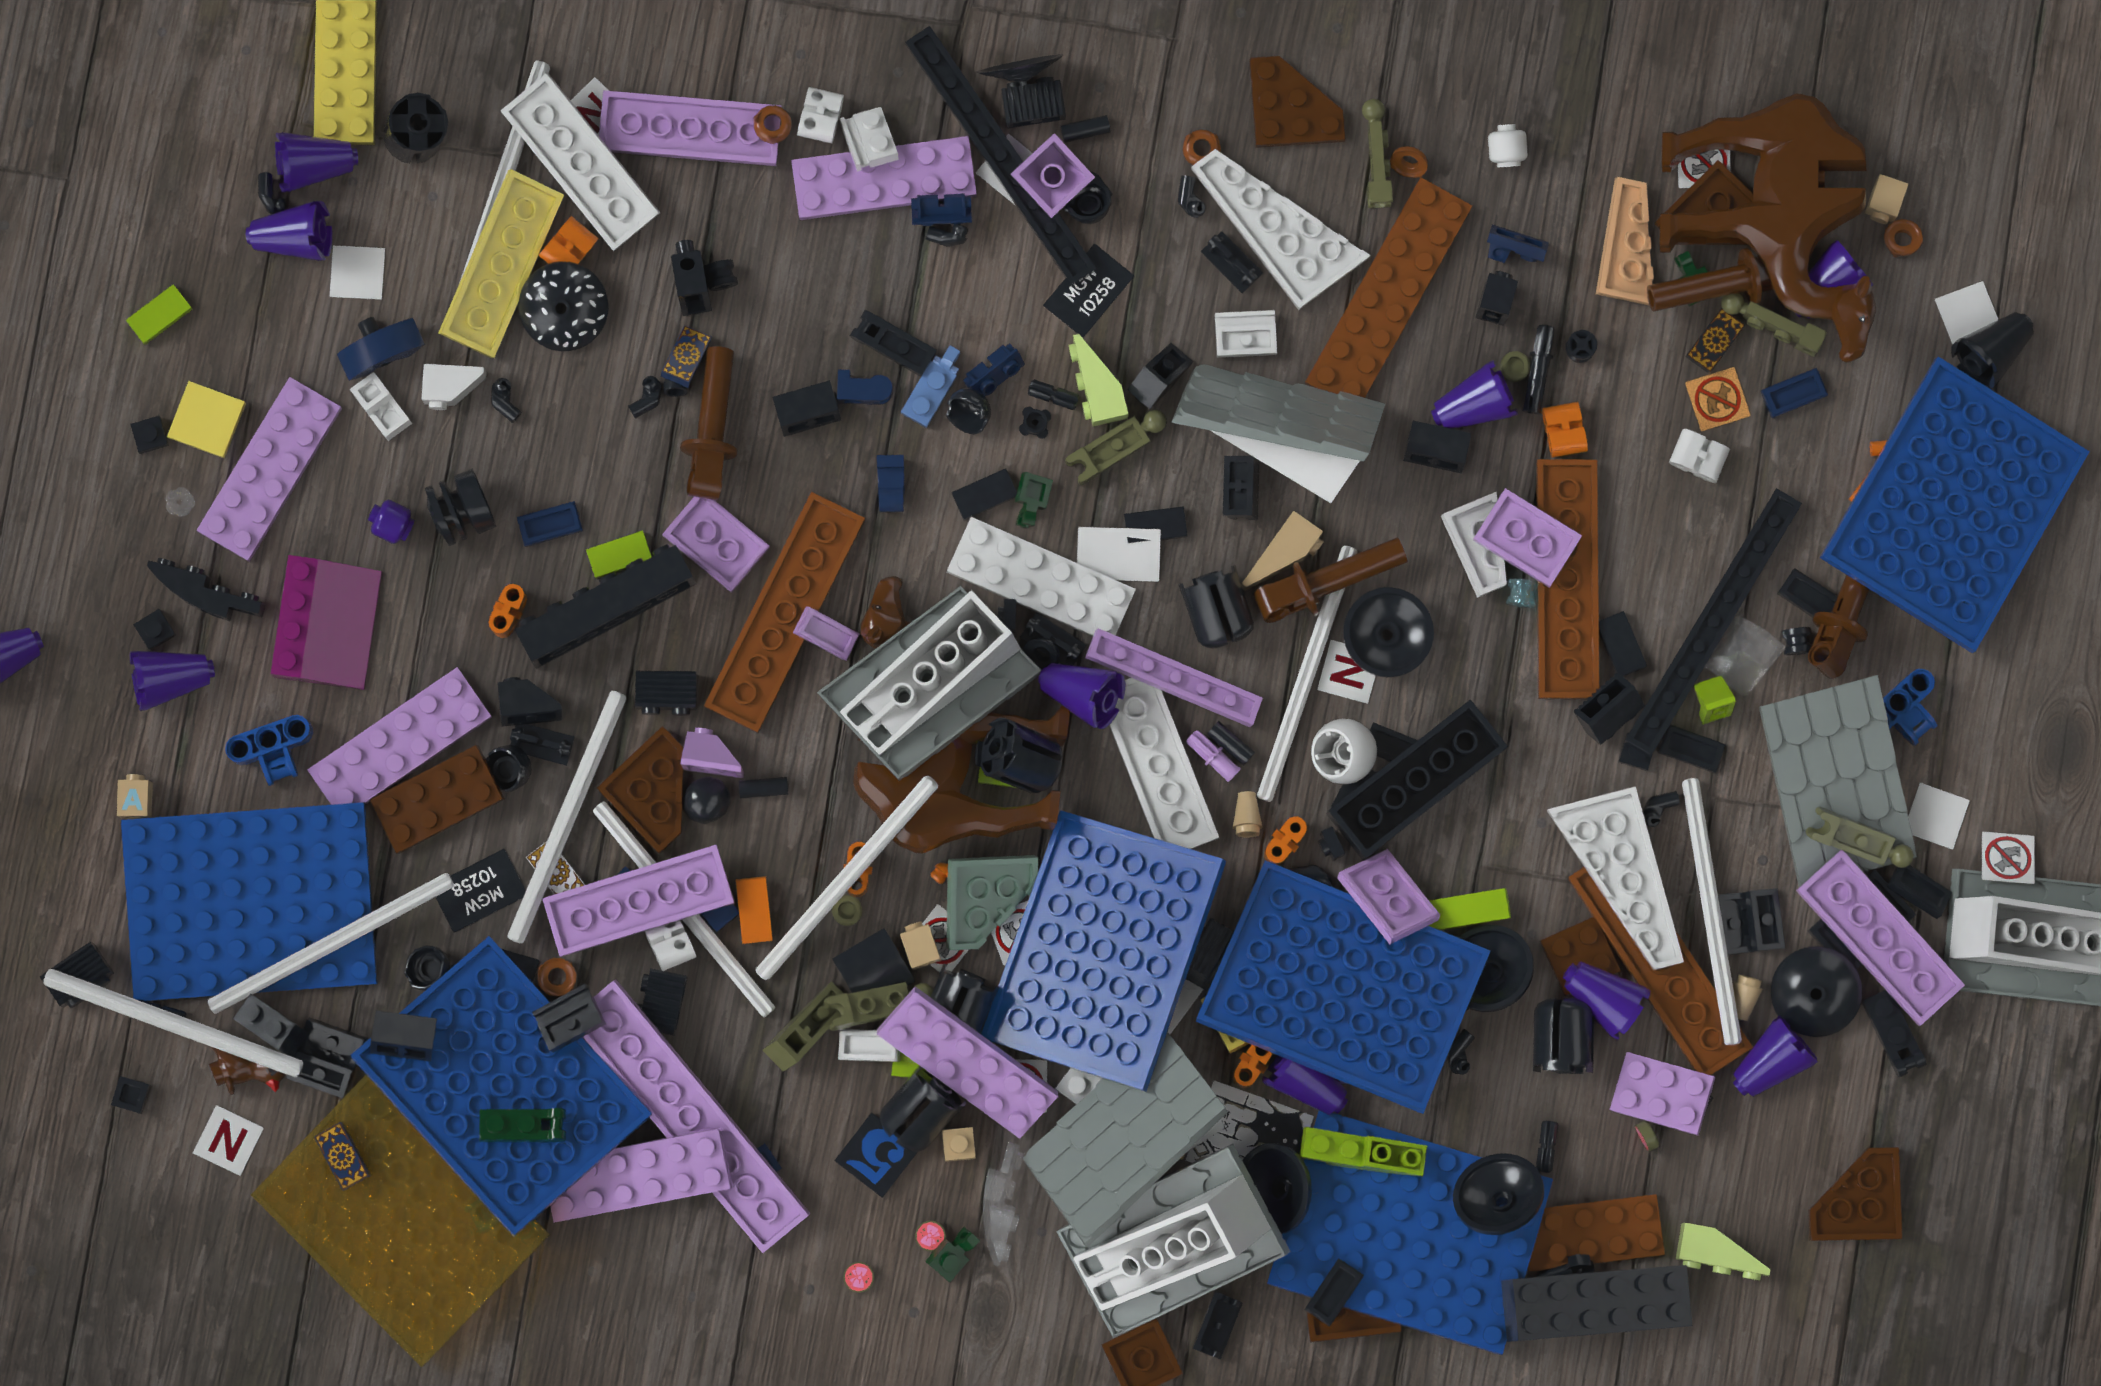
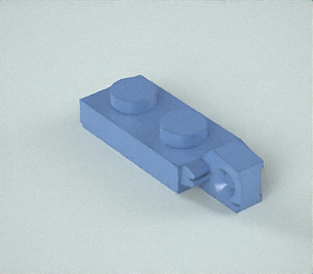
(932, 388)

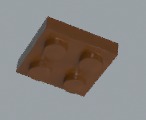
(1578, 944)
(1142, 1356)

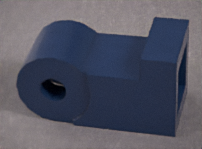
(870, 391)
(891, 483)

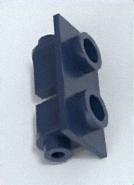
(954, 210)
(1005, 364)

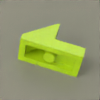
(1715, 699)

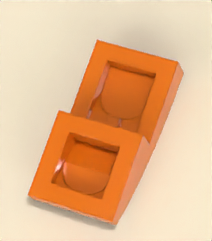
(754, 910)

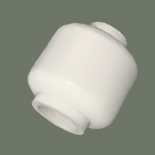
(1507, 146)

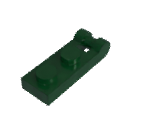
(521, 1125)

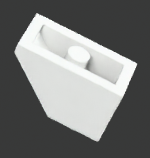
(449, 384)

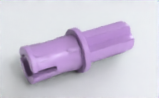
(1212, 755)

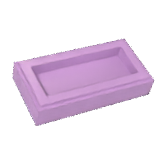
(826, 633)

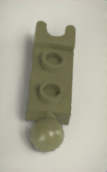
(1378, 190)
(1807, 338)
(1116, 445)
(1859, 839)
(869, 1004)

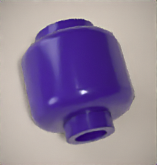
(391, 521)

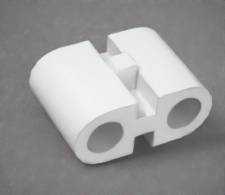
(820, 115)
(1699, 455)
(670, 945)

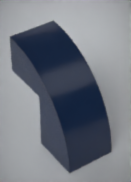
(380, 347)

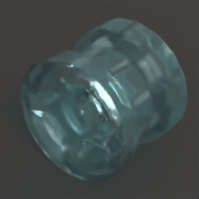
(1522, 593)

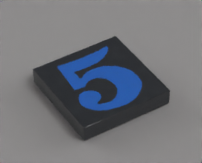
(875, 1156)

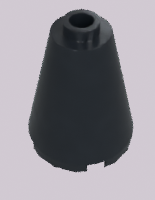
(1993, 349)

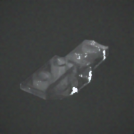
(998, 1216)

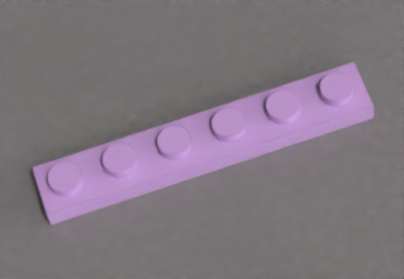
(1174, 677)

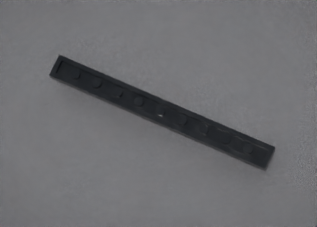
(997, 153)
(1713, 622)

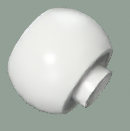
(1343, 744)

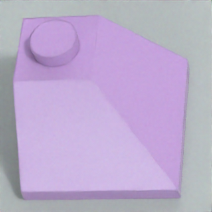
(1052, 175)
(709, 755)

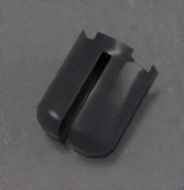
(430, 127)
(1204, 611)
(1019, 756)
(977, 1001)
(1563, 1036)
(933, 1119)

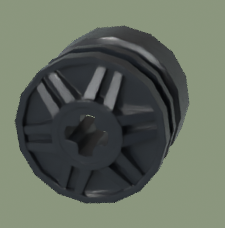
(460, 507)

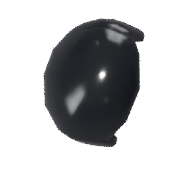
(969, 411)
(706, 800)
(426, 967)

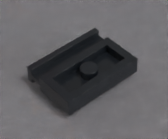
(568, 1018)

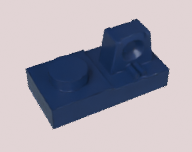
(1505, 240)

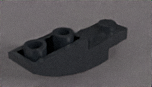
(193, 588)

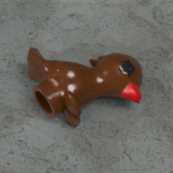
(236, 1070)

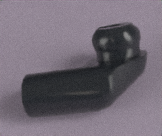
(266, 195)
(1188, 200)
(650, 397)
(1656, 805)
(1457, 1056)

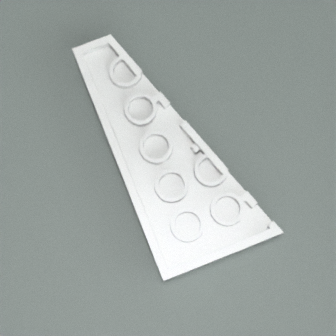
(1287, 239)
(1618, 855)

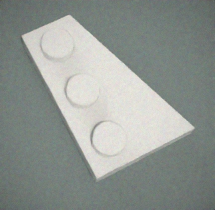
(1482, 566)

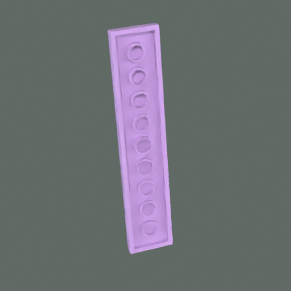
(683, 1106)

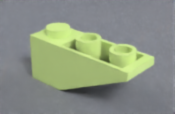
(1102, 390)
(1711, 1247)

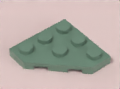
(984, 896)

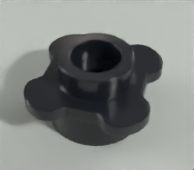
(1034, 414)

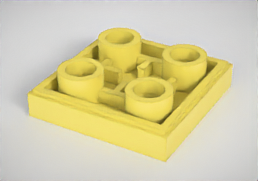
(206, 419)

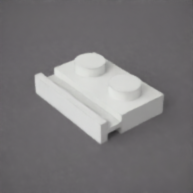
(869, 139)
(1245, 333)

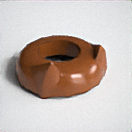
(772, 136)
(1191, 138)
(1408, 169)
(1907, 227)
(550, 988)

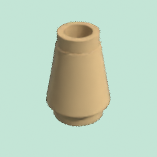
(1247, 816)
(1746, 995)

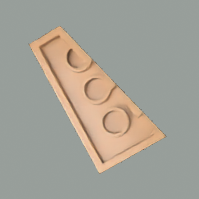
(1627, 245)

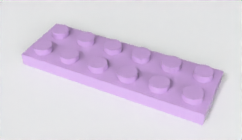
(685, 128)
(834, 187)
(269, 469)
(401, 741)
(638, 900)
(1880, 937)
(967, 1062)
(648, 1175)

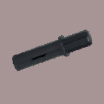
(1539, 368)

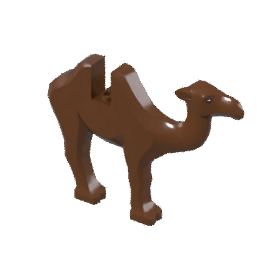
(1789, 205)
(947, 812)

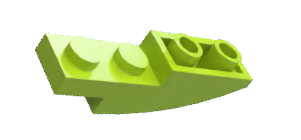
(1363, 1152)

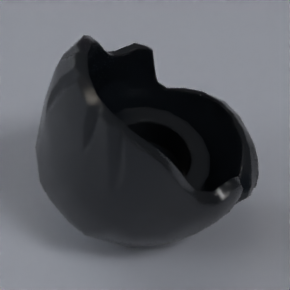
(509, 767)

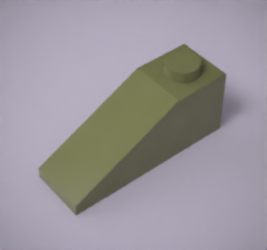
(803, 1030)

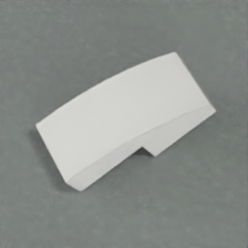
(380, 406)

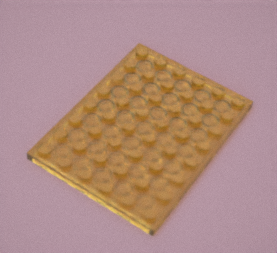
(405, 1239)

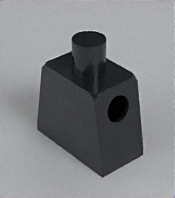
(690, 279)

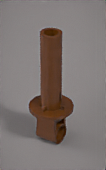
(1747, 277)
(709, 449)
(1304, 589)
(1839, 630)

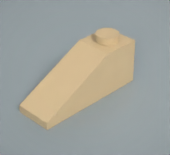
(1290, 545)

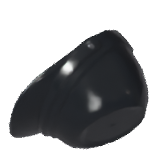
(1091, 202)

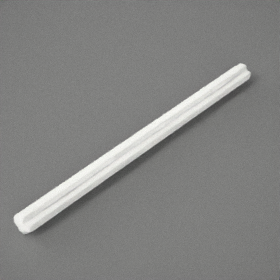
(509, 159)
(1301, 689)
(566, 817)
(847, 877)
(1711, 911)
(695, 923)
(330, 943)
(173, 1023)

